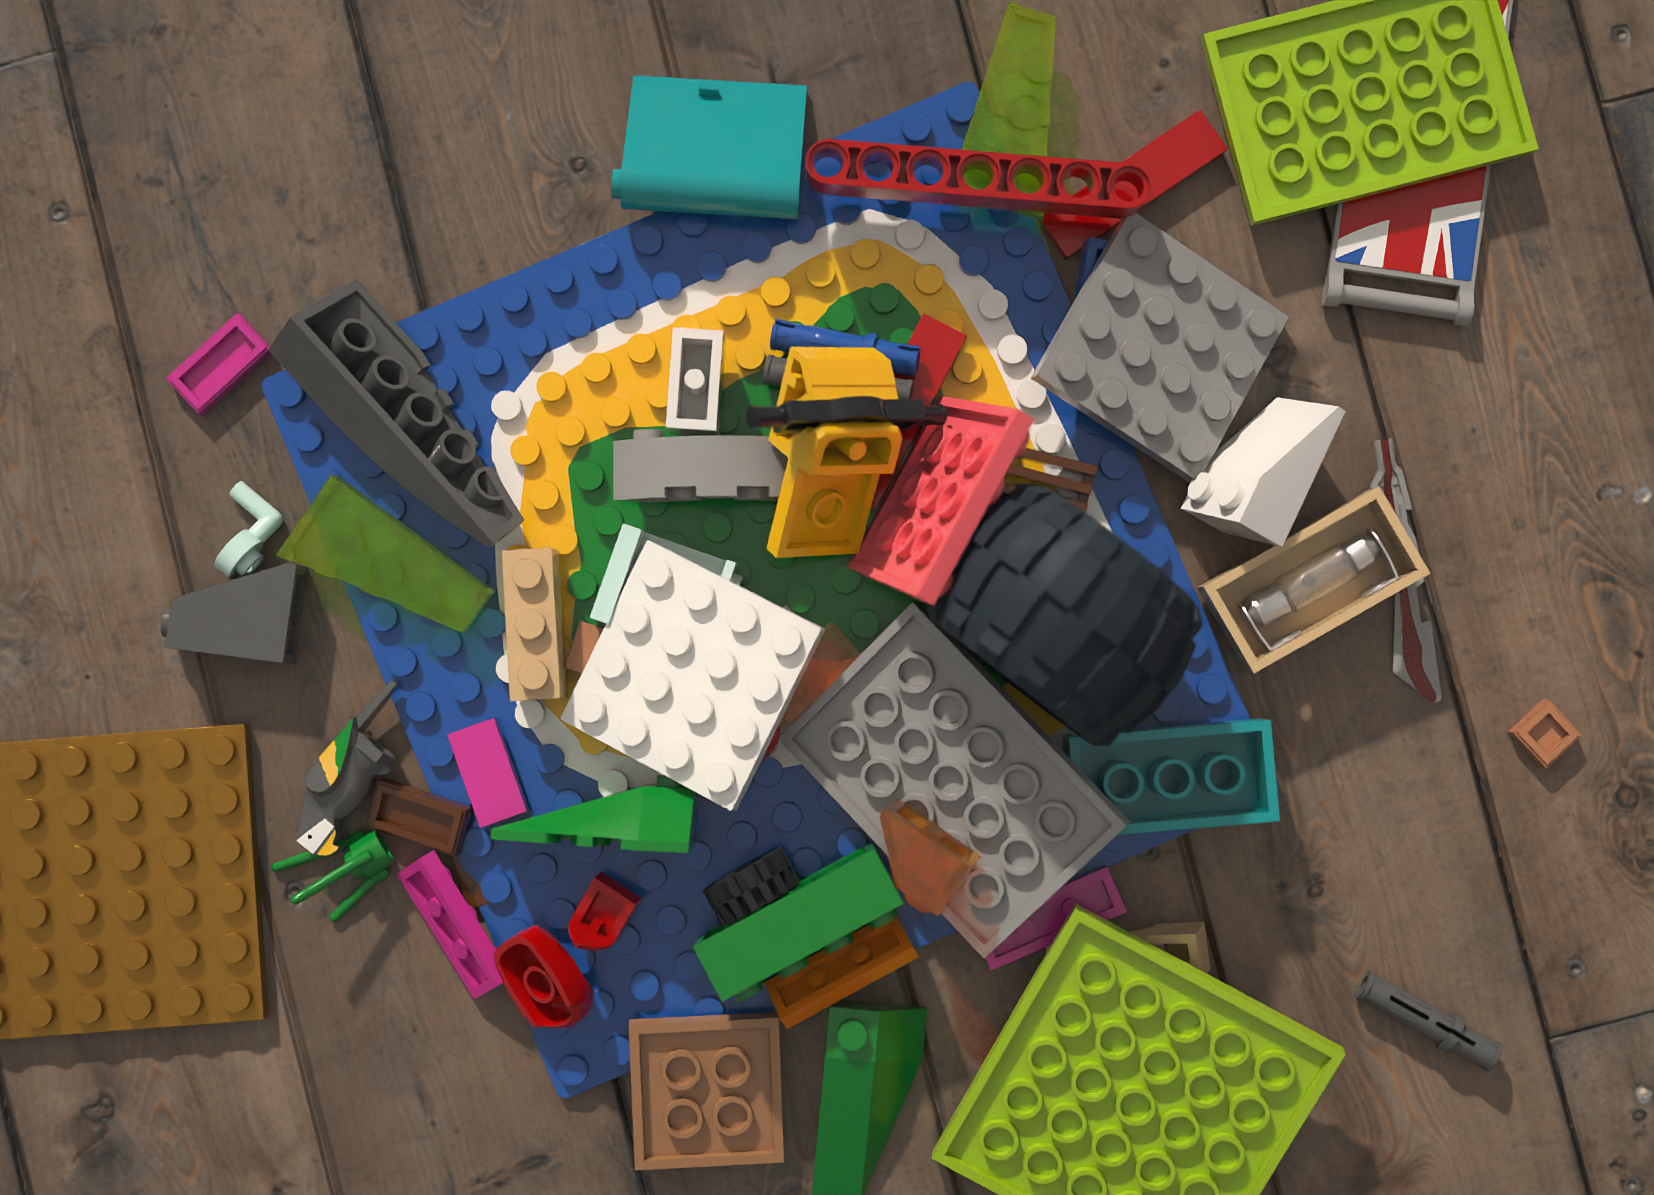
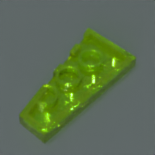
(1015, 96)
(371, 549)

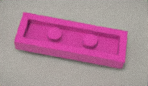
(1091, 890)
(452, 922)

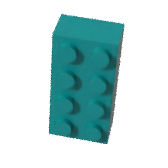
(1185, 774)

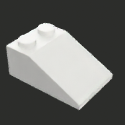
(1264, 471)

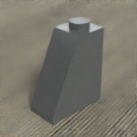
(241, 617)

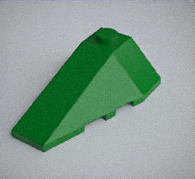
(641, 819)
(865, 1079)

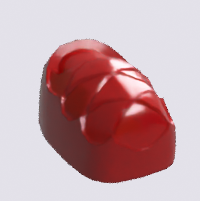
(543, 979)

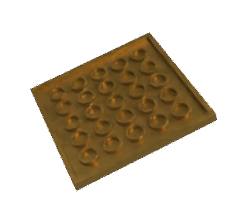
(129, 883)

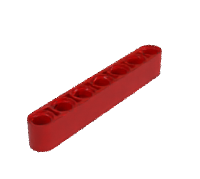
(999, 167)

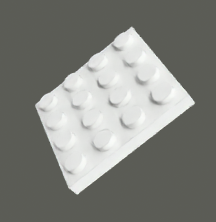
(692, 675)

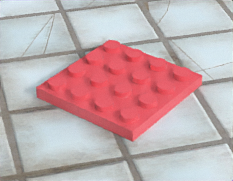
(941, 497)

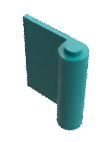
(712, 148)

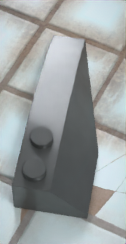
(386, 403)

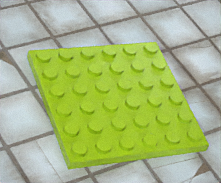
(1134, 1078)

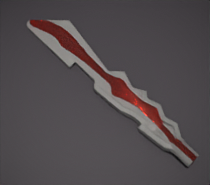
(1412, 640)

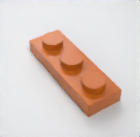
(840, 973)

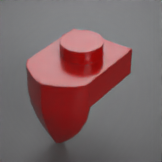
(602, 914)

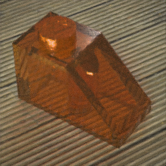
(924, 858)

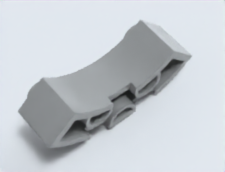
(696, 468)

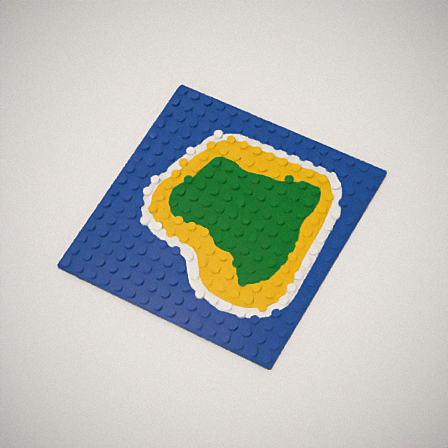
(581, 358)

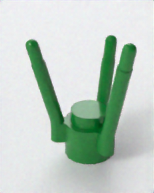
(367, 857)

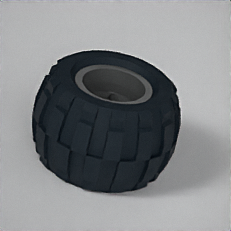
(1069, 614)

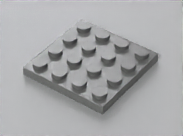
(1160, 347)

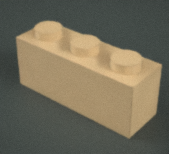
(534, 624)

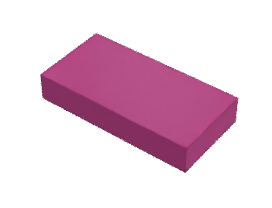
(219, 364)
(488, 772)

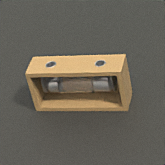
(1314, 580)

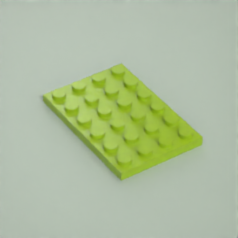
(1365, 99)

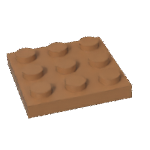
(706, 1091)

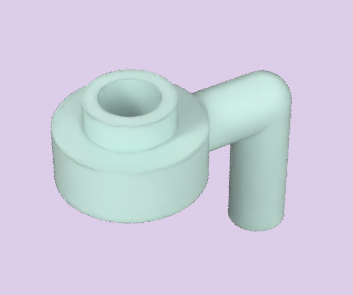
(242, 552)

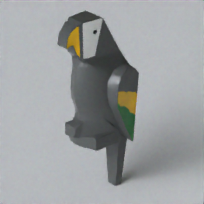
(342, 779)

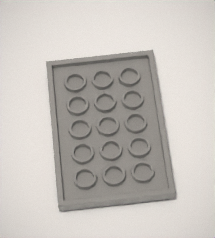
(948, 741)

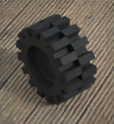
(751, 886)

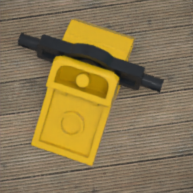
(840, 432)

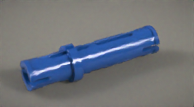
(787, 334)

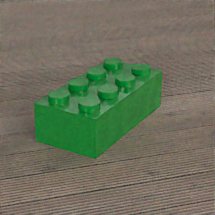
(796, 924)

